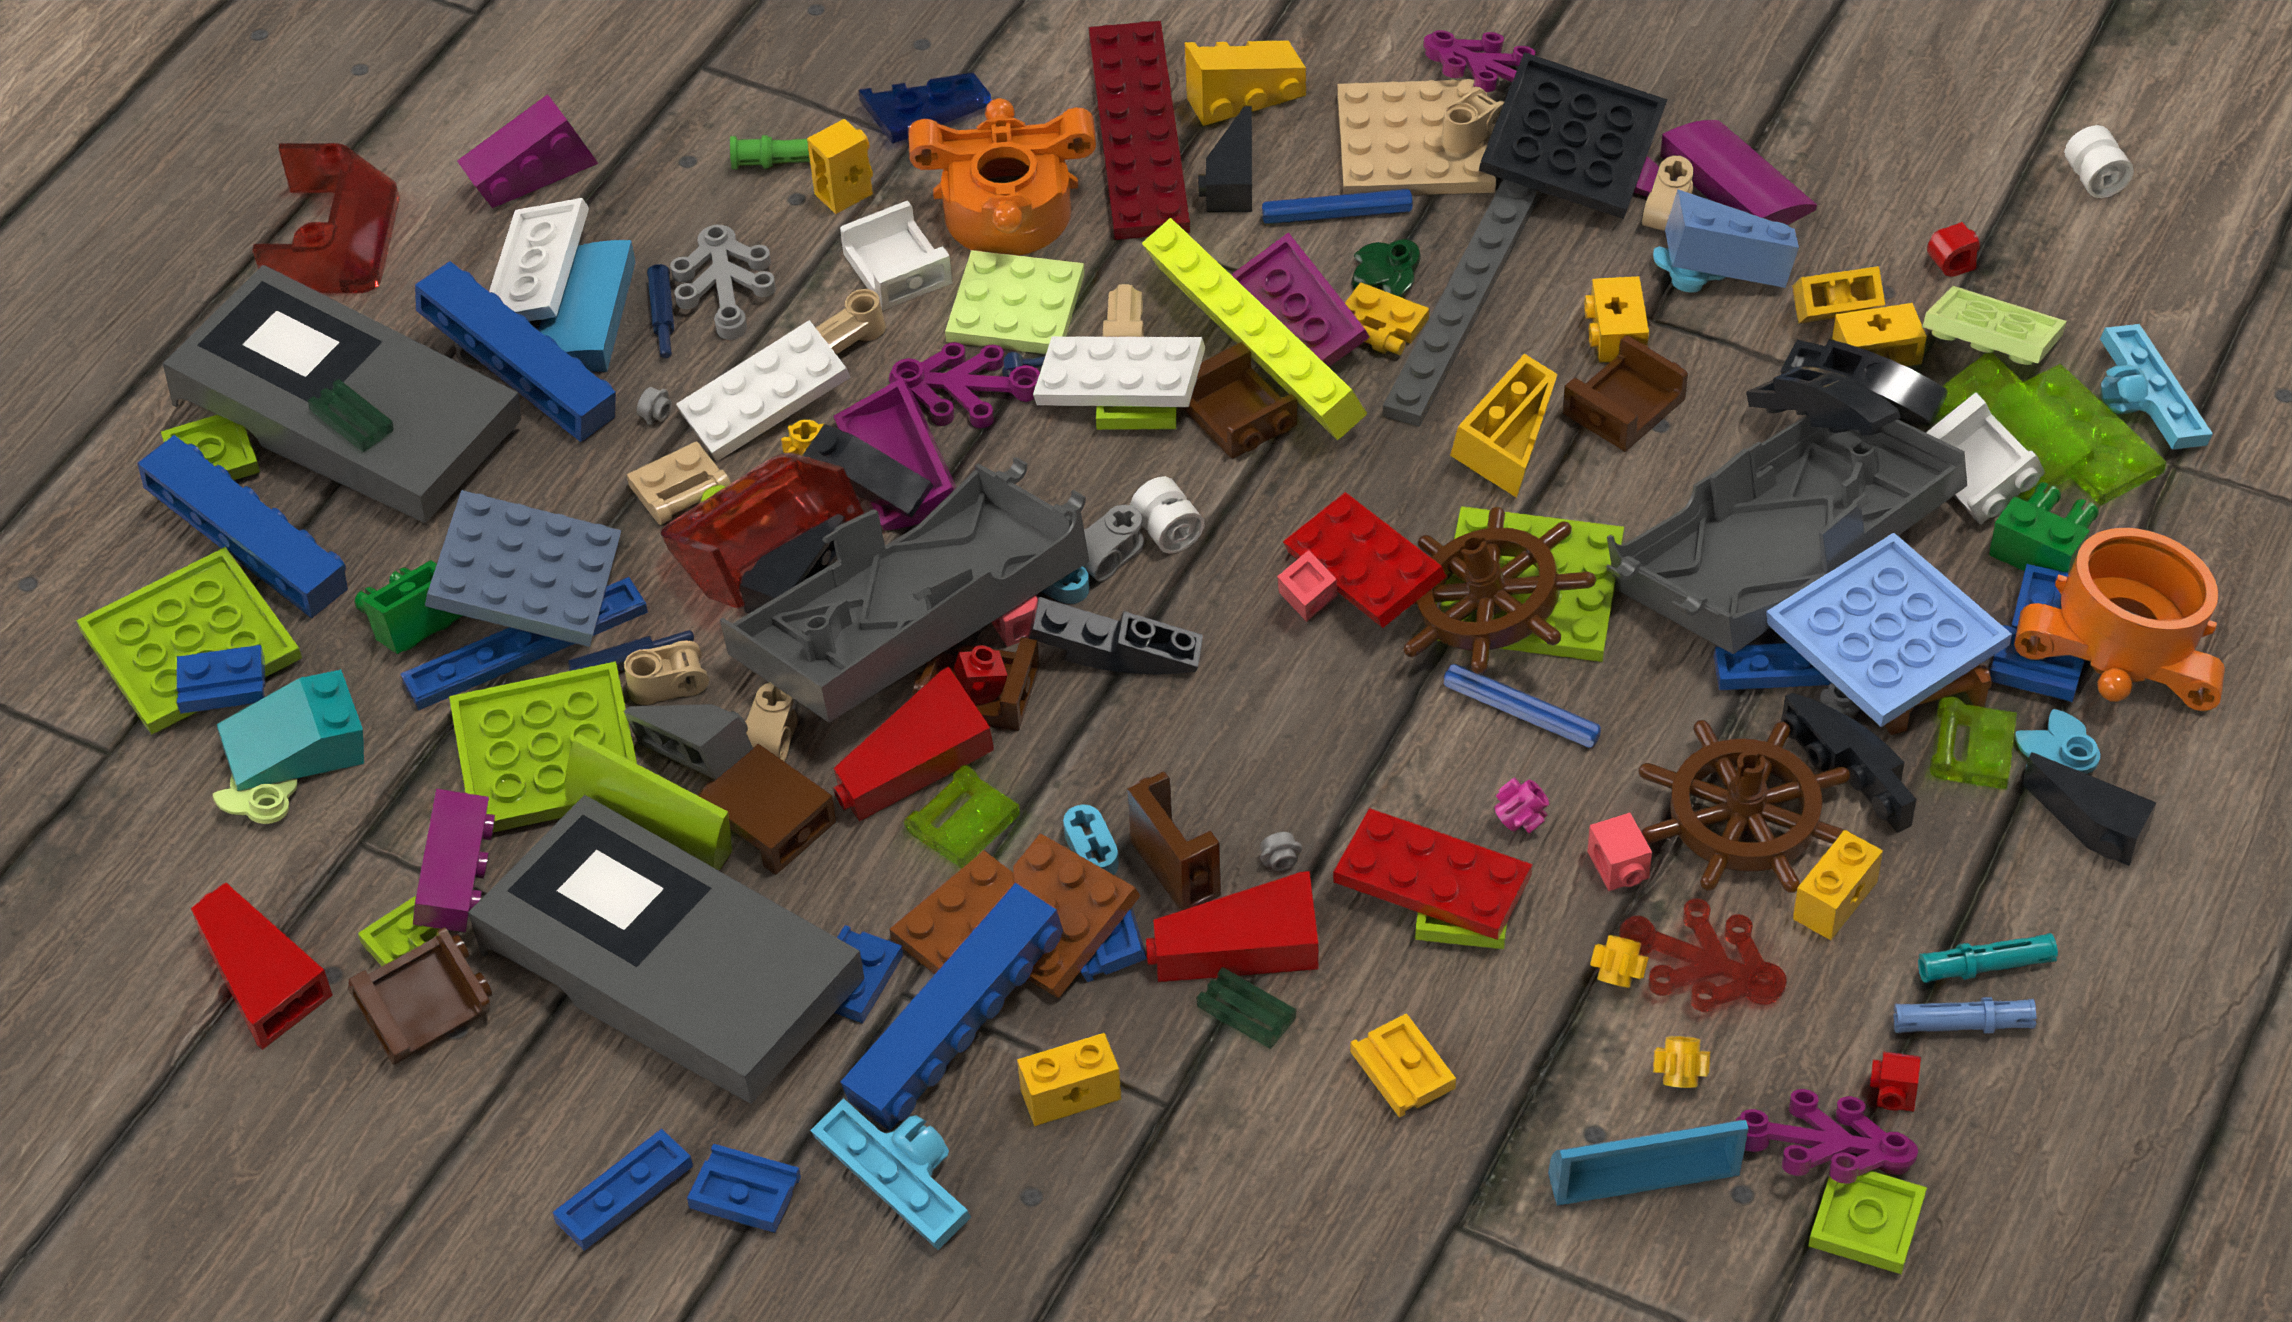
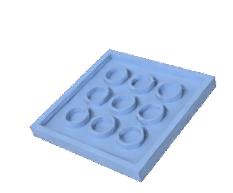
(1888, 629)

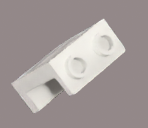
(894, 255)
(1994, 459)

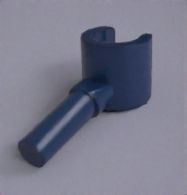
(1015, 360)

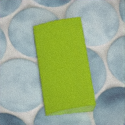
(648, 801)

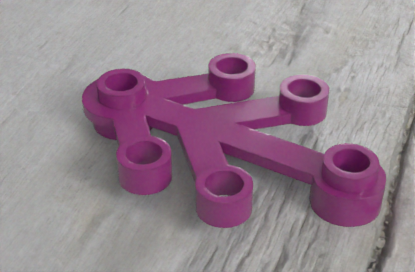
(1484, 67)
(962, 379)
(1886, 1151)

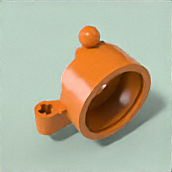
(1011, 215)
(2147, 577)

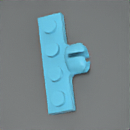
(2148, 385)
(896, 1168)

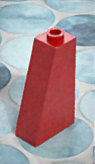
(913, 748)
(1245, 932)
(261, 966)

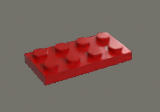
(1368, 558)
(1433, 873)

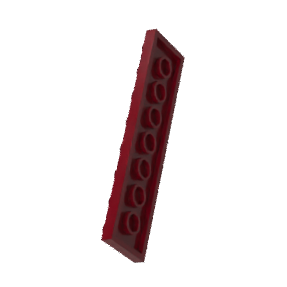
(1138, 128)

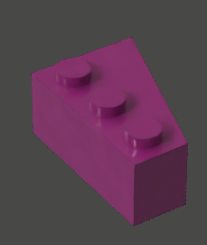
(526, 155)
(453, 860)

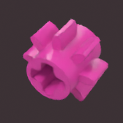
(1521, 805)

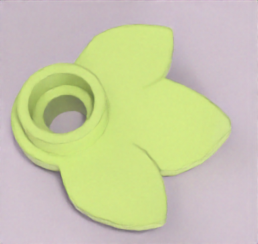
(261, 804)

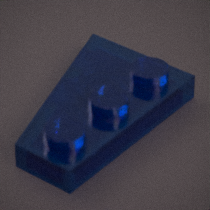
(939, 100)

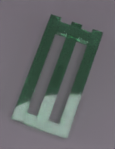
(361, 406)
(1250, 1002)

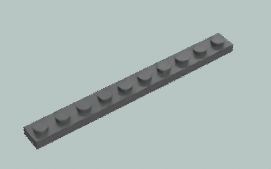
(1460, 303)

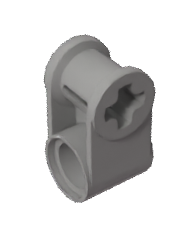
(1113, 541)

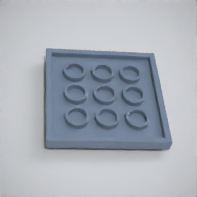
(524, 568)

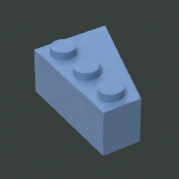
(1729, 241)

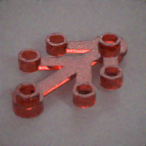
(1708, 960)

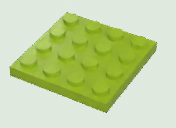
(182, 614)
(1580, 614)
(520, 738)

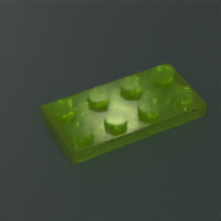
(2023, 415)
(2120, 454)

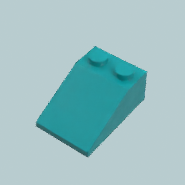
(294, 733)

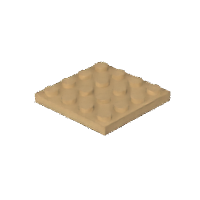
(1396, 139)

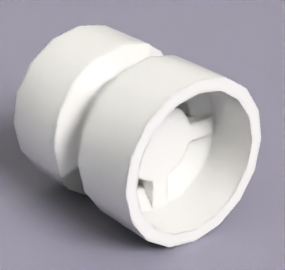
(2099, 161)
(1168, 515)

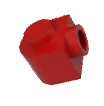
(1954, 249)
(981, 674)
(1897, 1080)

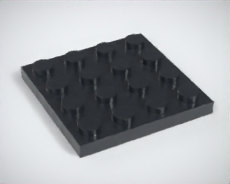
(1573, 135)

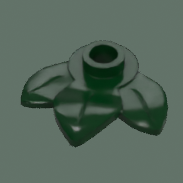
(1384, 267)

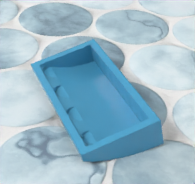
(593, 302)
(1648, 1162)

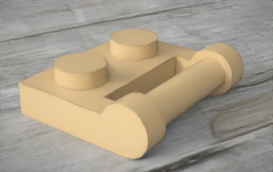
(675, 481)

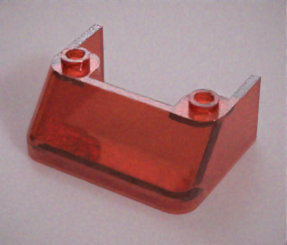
(354, 243)
(756, 517)

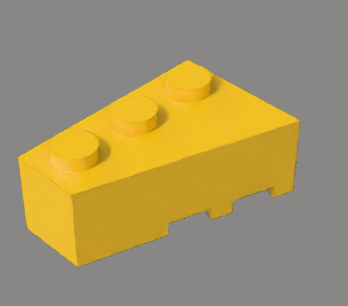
(1230, 77)
(1505, 425)

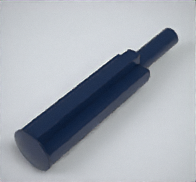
(661, 306)
(620, 652)

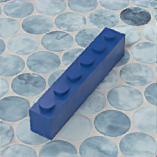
(515, 351)
(244, 525)
(952, 1007)

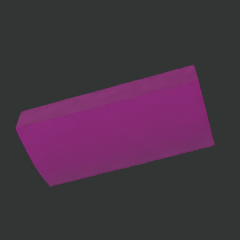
(1734, 173)
(898, 428)

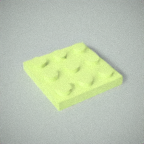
(1014, 301)
(1994, 325)

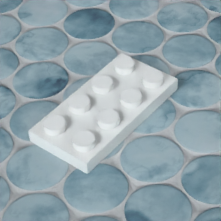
(539, 257)
(1119, 371)
(763, 390)

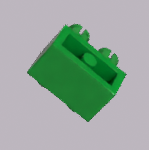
(2040, 538)
(399, 609)

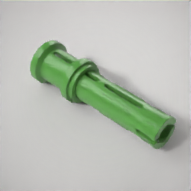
(767, 151)

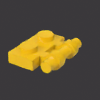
(1387, 318)

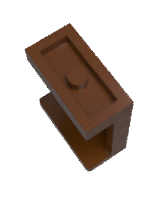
(1627, 394)
(1238, 404)
(1010, 706)
(772, 806)
(1185, 868)
(421, 996)

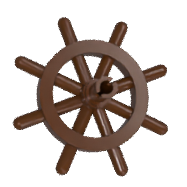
(1489, 589)
(1744, 804)

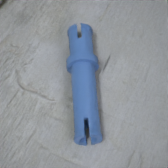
(1981, 1015)

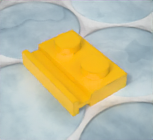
(1403, 1065)

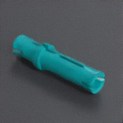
(1972, 960)

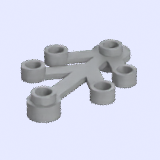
(717, 244)

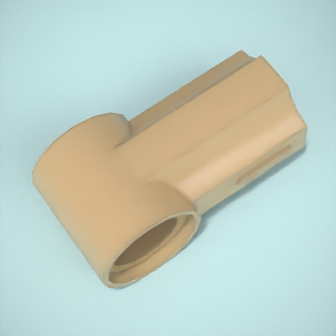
(1124, 313)
(858, 321)

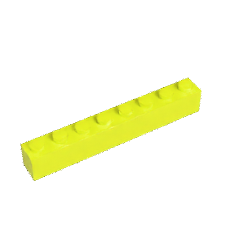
(1249, 322)

